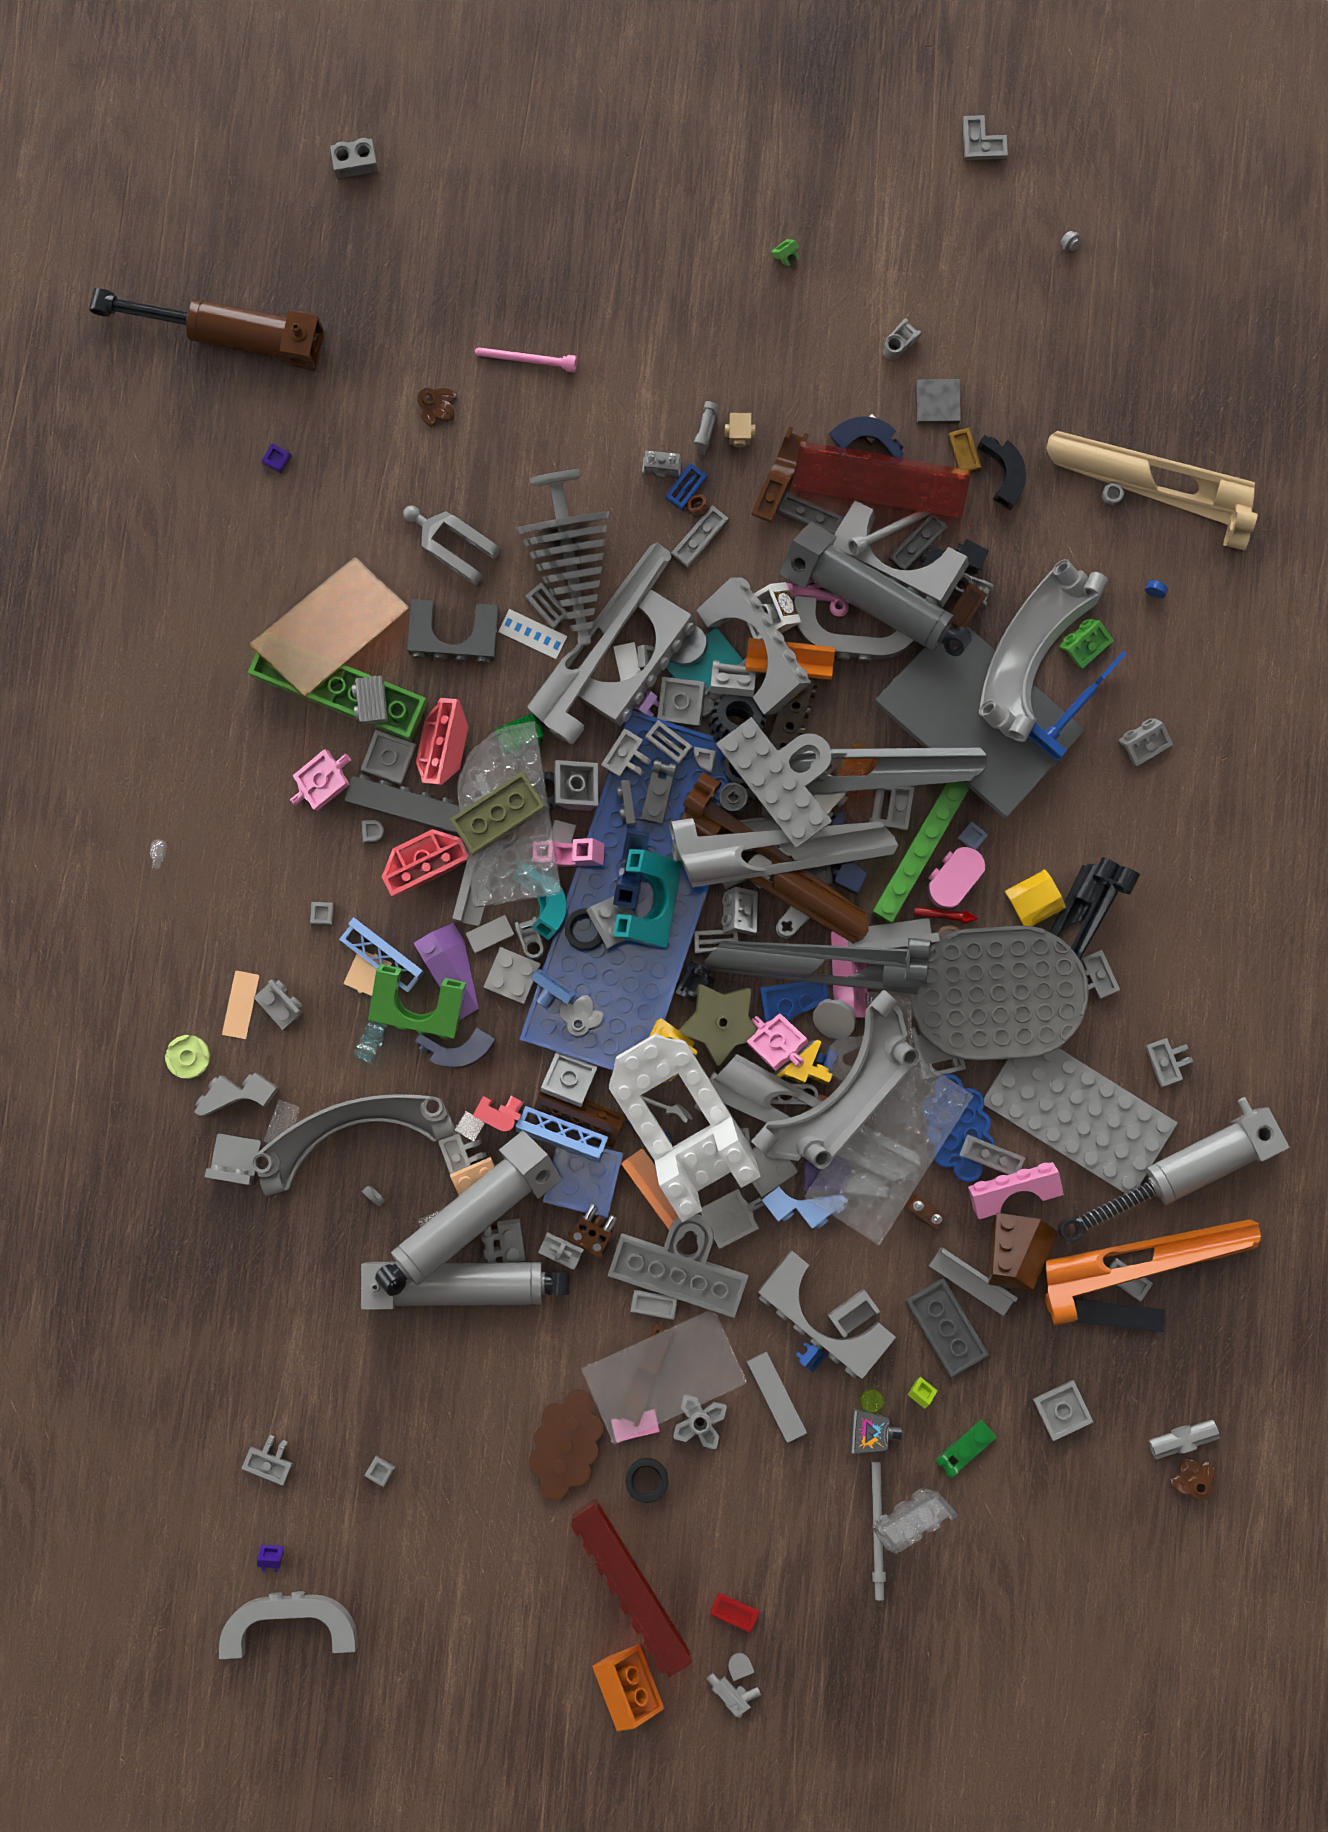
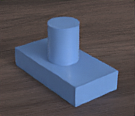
(551, 989)

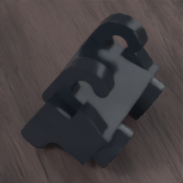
(694, 976)

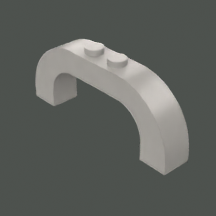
(846, 645)
(281, 1607)

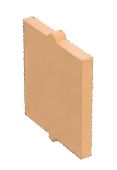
(362, 974)

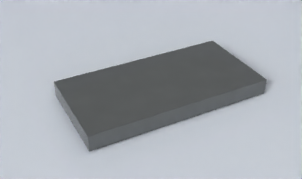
(947, 1327)

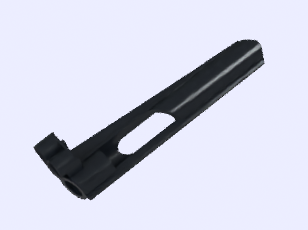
(1091, 899)

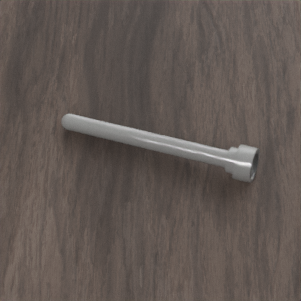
(859, 544)

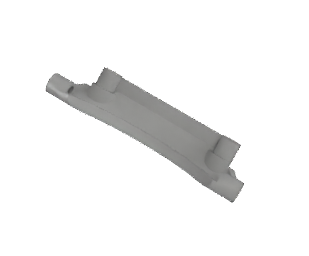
(876, 1072)

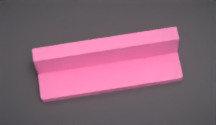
(851, 995)

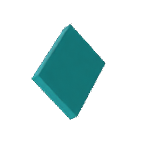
(718, 650)

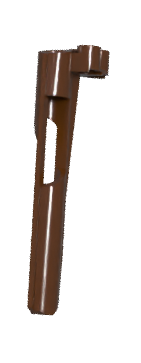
(797, 887)

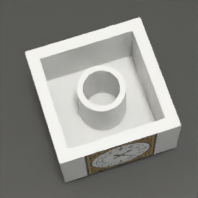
(779, 606)

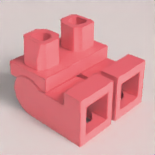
(502, 1119)

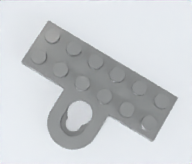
(775, 783)
(680, 1274)

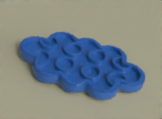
(972, 1123)

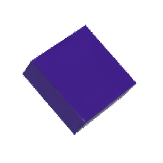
(276, 458)

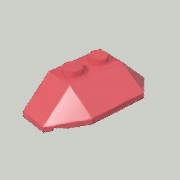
(442, 742)
(422, 861)

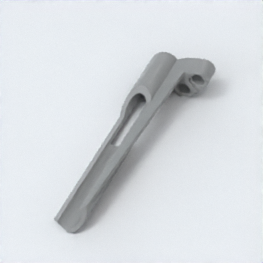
(719, 858)

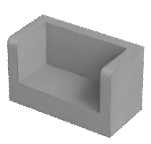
(853, 1312)

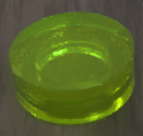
(871, 1400)

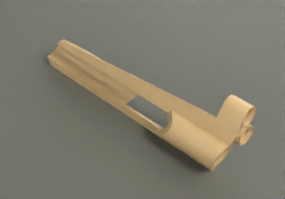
(1218, 498)

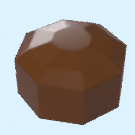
(698, 505)

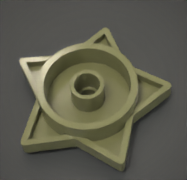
(705, 1021)

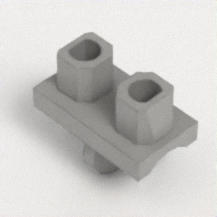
(560, 1250)

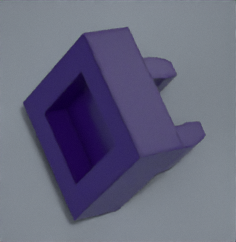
(270, 1557)

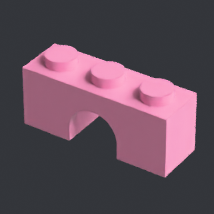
(579, 853)

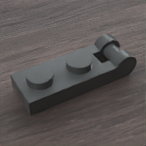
(658, 793)

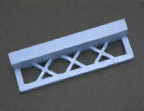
(385, 947)
(559, 1139)

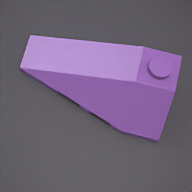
(447, 958)

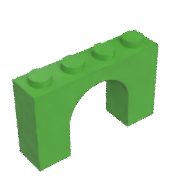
(388, 1009)

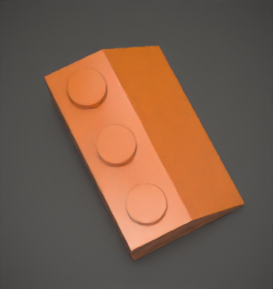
(628, 1688)

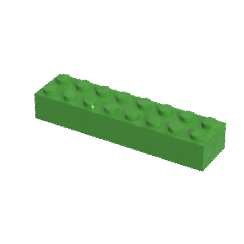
(335, 693)

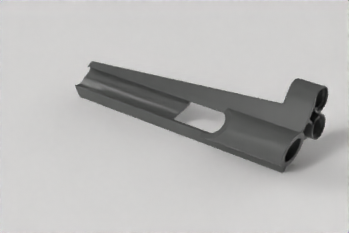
(896, 768)

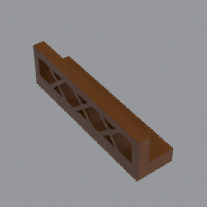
(591, 1113)

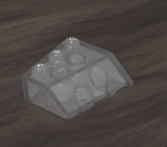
(911, 1519)

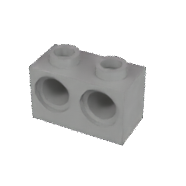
(354, 164)

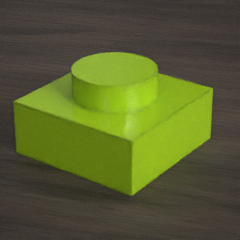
(922, 1392)

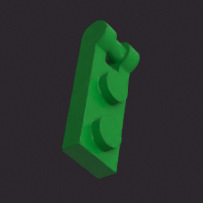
(966, 1448)

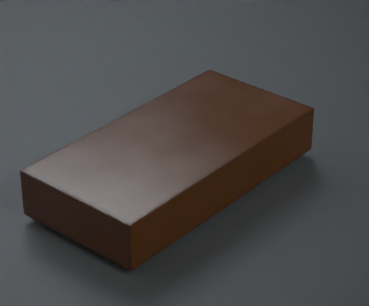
(967, 605)

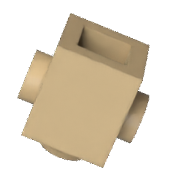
(740, 429)

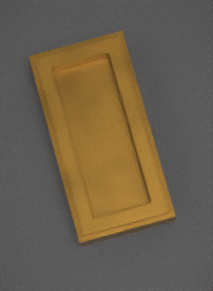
(964, 450)

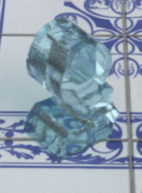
(370, 1040)

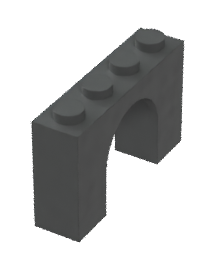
(478, 646)

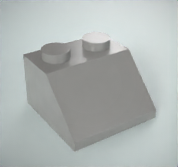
(576, 785)

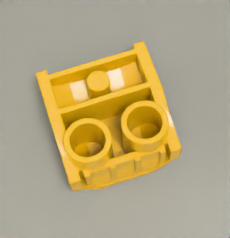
(1036, 898)

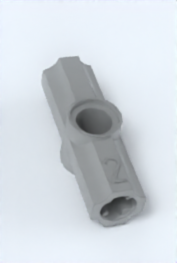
(1184, 1439)

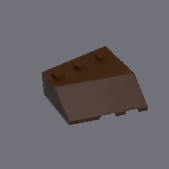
(1018, 1250)

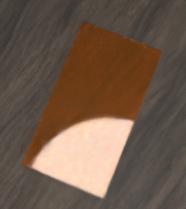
(329, 627)

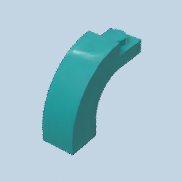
(550, 915)

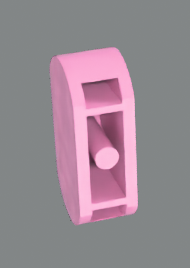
(955, 877)

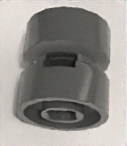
(733, 798)

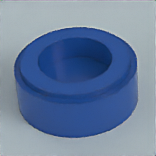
(1156, 589)

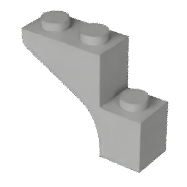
(224, 1093)

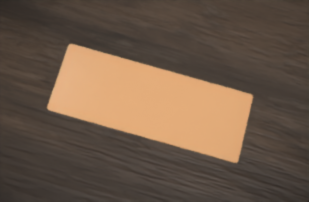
(240, 1004)

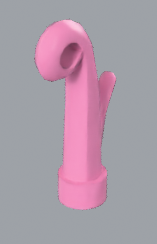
(821, 595)

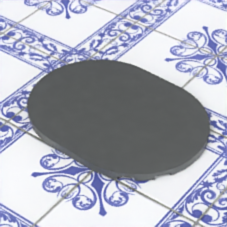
(1001, 993)

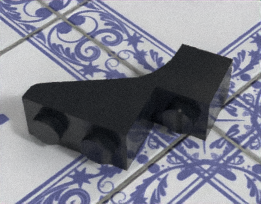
(973, 551)

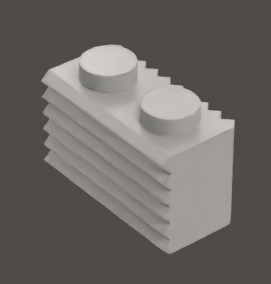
(371, 700)

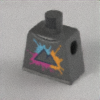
(871, 1432)

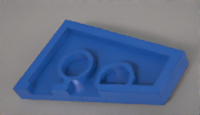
(791, 998)

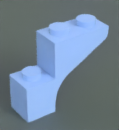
(782, 1205)

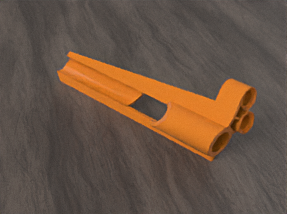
(1087, 1273)

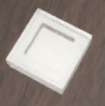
(470, 1126)

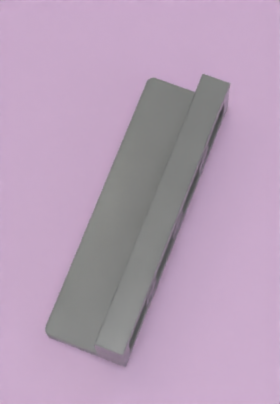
(464, 908)
(897, 934)
(972, 1281)

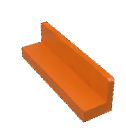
(813, 658)
(645, 1176)

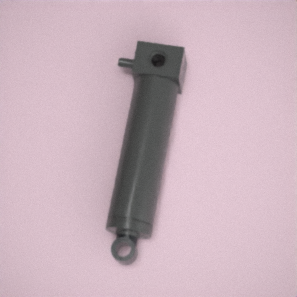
(817, 560)

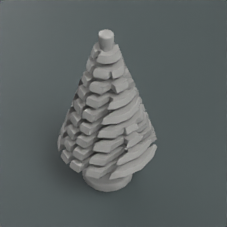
(568, 549)

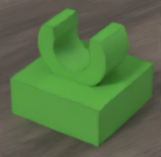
(784, 250)

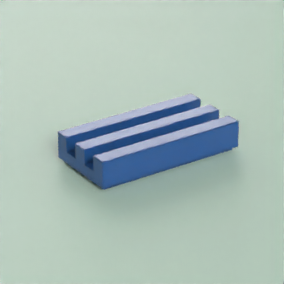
(675, 501)

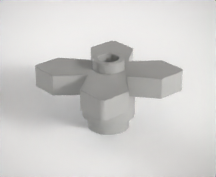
(707, 1434)

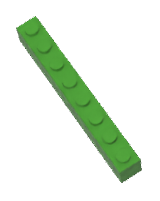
(920, 851)

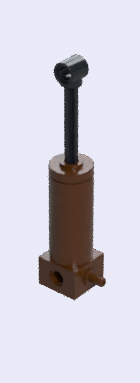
(290, 337)

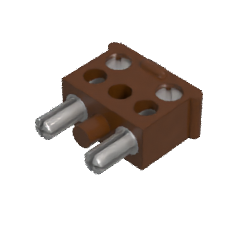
(925, 1211)
(588, 1240)

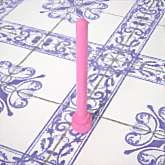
(567, 363)

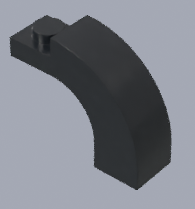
(1012, 466)

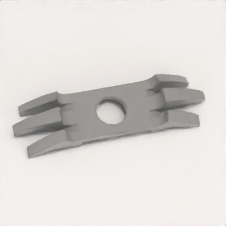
(677, 1109)

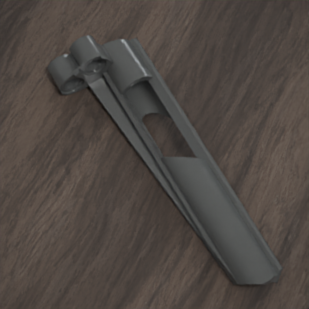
(887, 970)

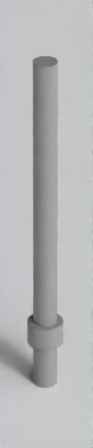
(878, 1574)

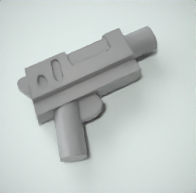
(735, 1699)

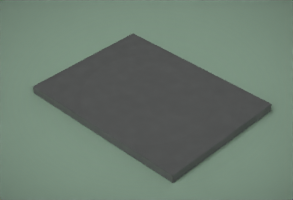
(940, 705)

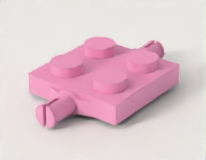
(321, 780)
(777, 1042)

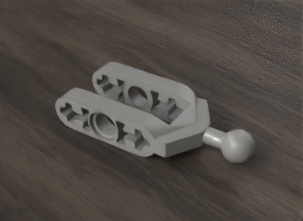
(434, 525)

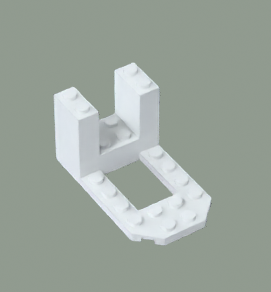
(701, 1157)

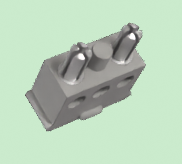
(661, 464)

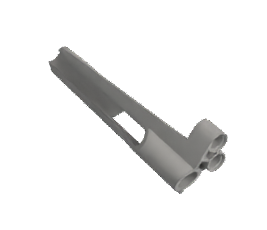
(565, 685)
(752, 1088)

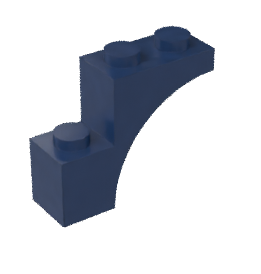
(847, 875)

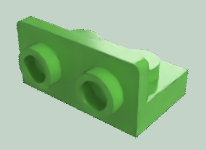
(1086, 642)

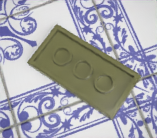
(498, 813)

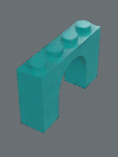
(664, 877)

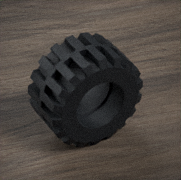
(733, 705)

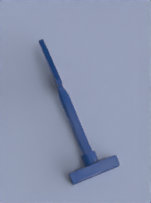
(1047, 738)

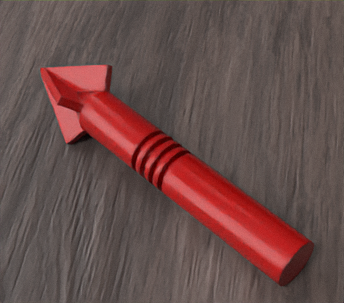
(964, 916)

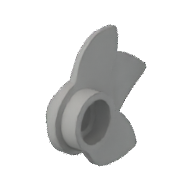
(580, 1012)

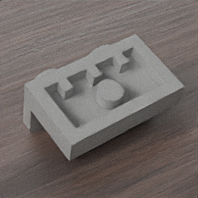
(1146, 741)
(740, 911)
(278, 1004)

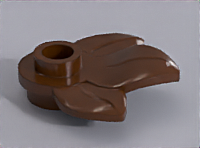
(439, 406)
(1192, 1476)

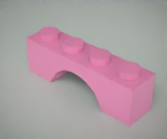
(990, 1195)

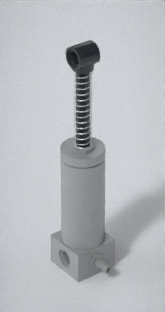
(1195, 1166)

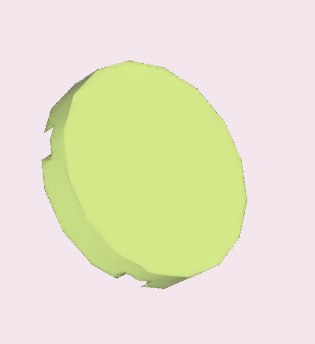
(187, 1056)

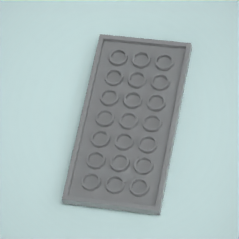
(1081, 1116)

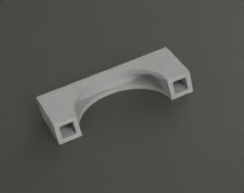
(930, 582)
(784, 674)
(618, 699)
(856, 1352)

